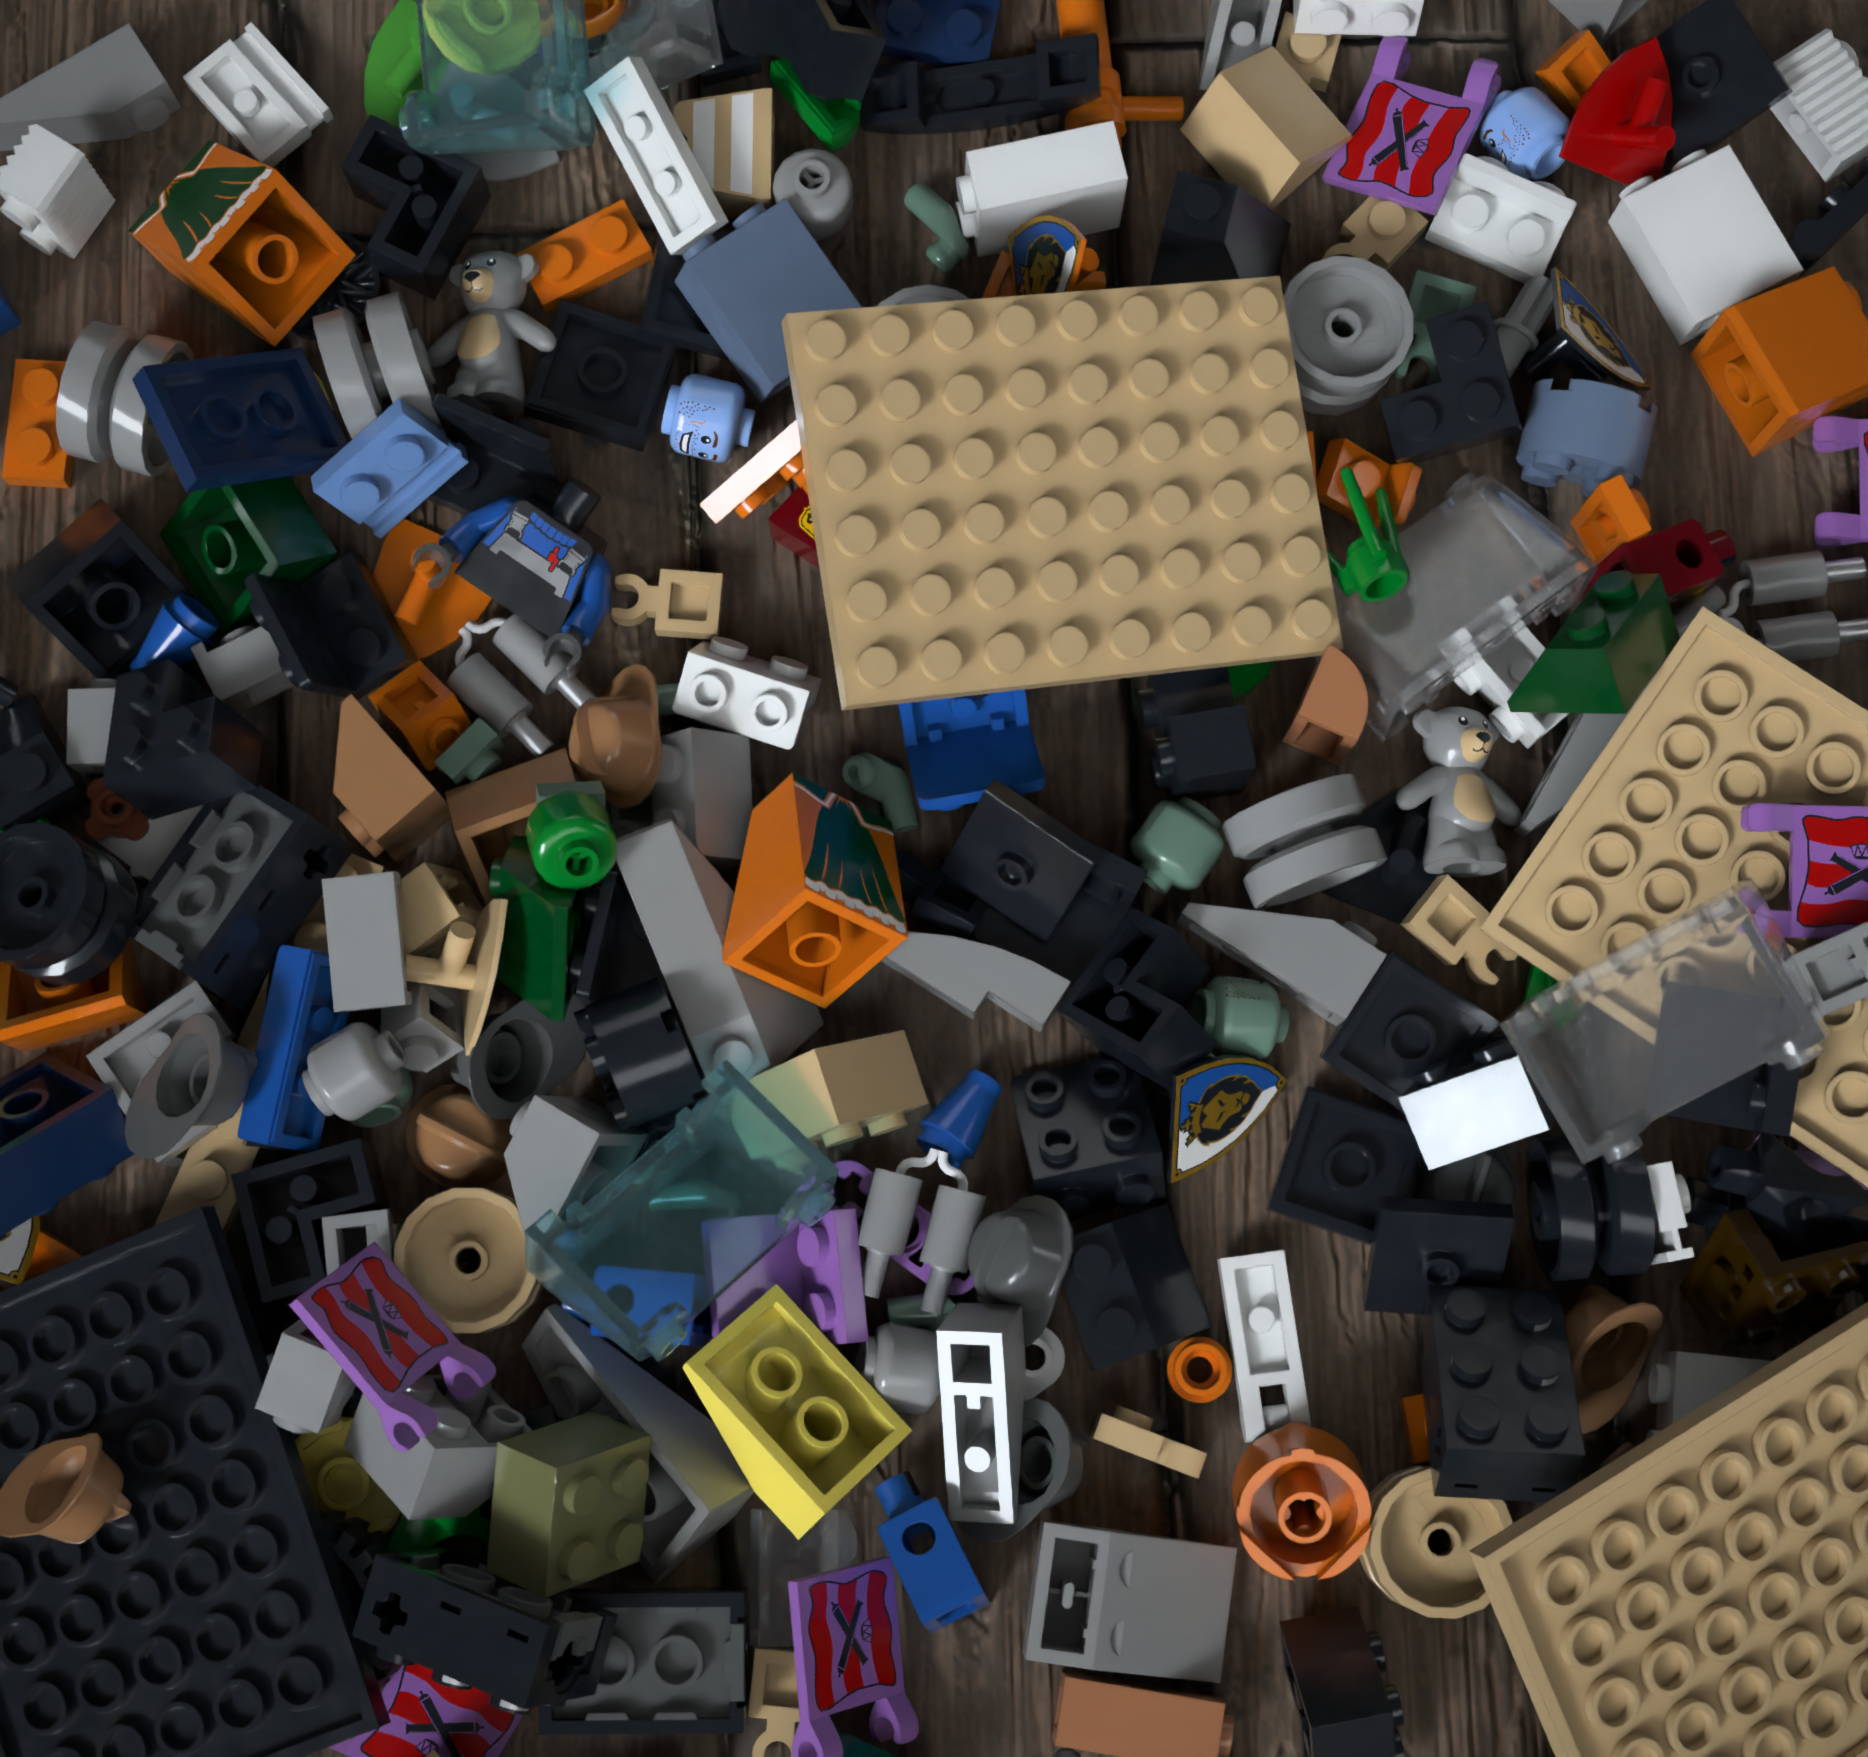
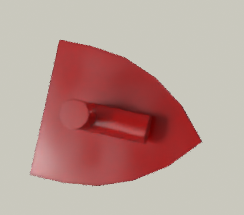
(1625, 118)

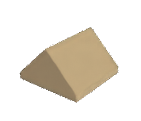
(1264, 127)

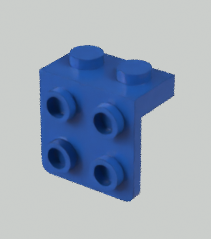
(965, 744)

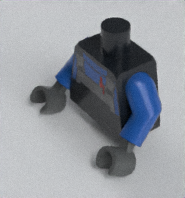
(534, 563)

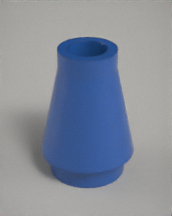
(175, 630)
(960, 1118)

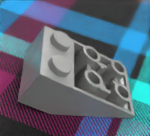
(1129, 1602)

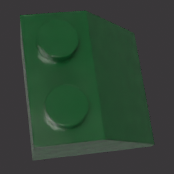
(243, 530)
(1603, 649)
(539, 931)

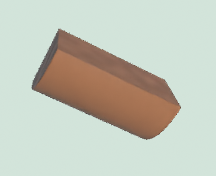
(1330, 709)

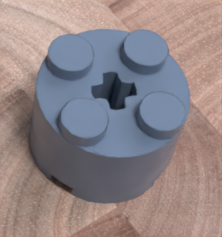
(1585, 435)

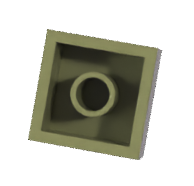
(568, 1503)

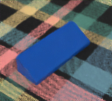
(294, 1020)

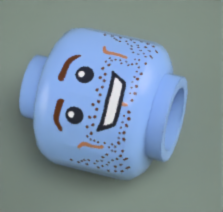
(1525, 132)
(707, 418)

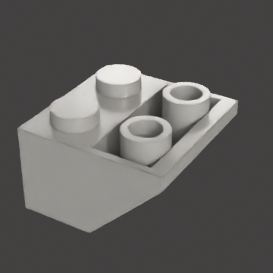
(703, 790)
(448, 1468)

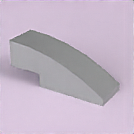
(970, 972)

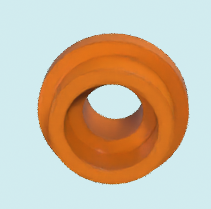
(1219, 1364)

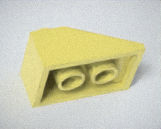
(792, 1410)

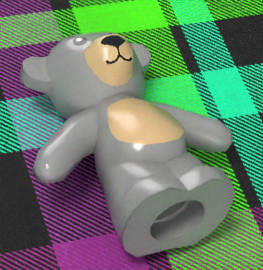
(486, 338)
(1462, 795)

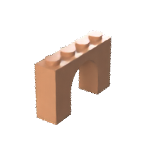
(1139, 1719)

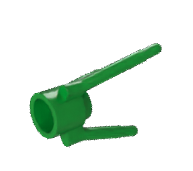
(1373, 564)

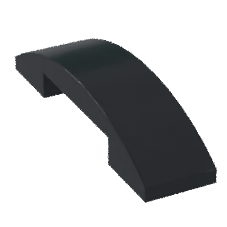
(984, 93)

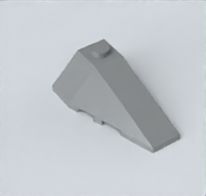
(686, 921)
(691, 1470)

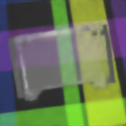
(1475, 580)
(1666, 1022)

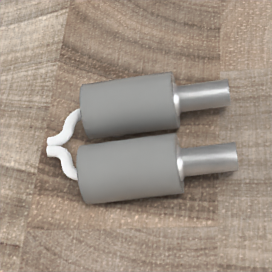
(1791, 579)
(495, 697)
(890, 1217)

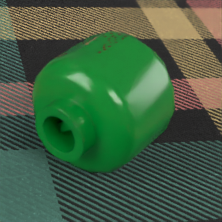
(571, 840)

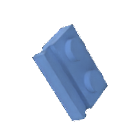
(389, 468)

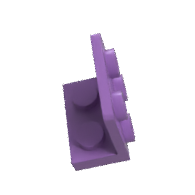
(818, 1273)

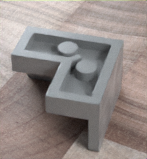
(133, 1052)

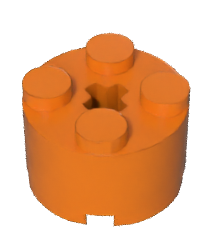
(1301, 1538)

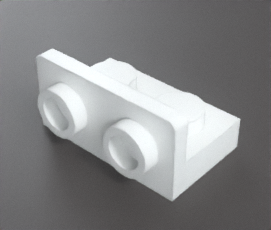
(1501, 218)

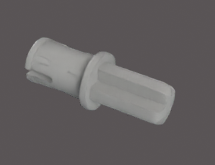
(1524, 320)

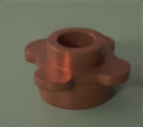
(102, 821)

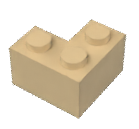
(846, 1088)

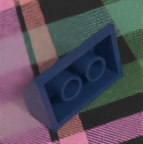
(54, 1137)

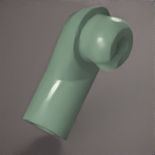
(885, 784)

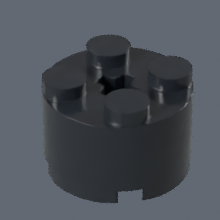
(639, 1054)

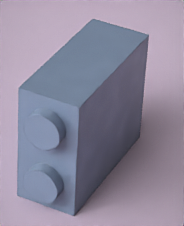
(751, 282)

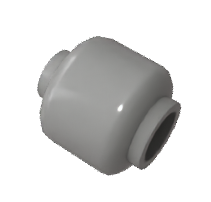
(817, 190)
(354, 1071)
(901, 1366)

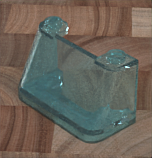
(500, 78)
(683, 1218)

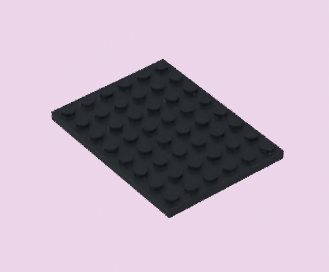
(218, 1598)

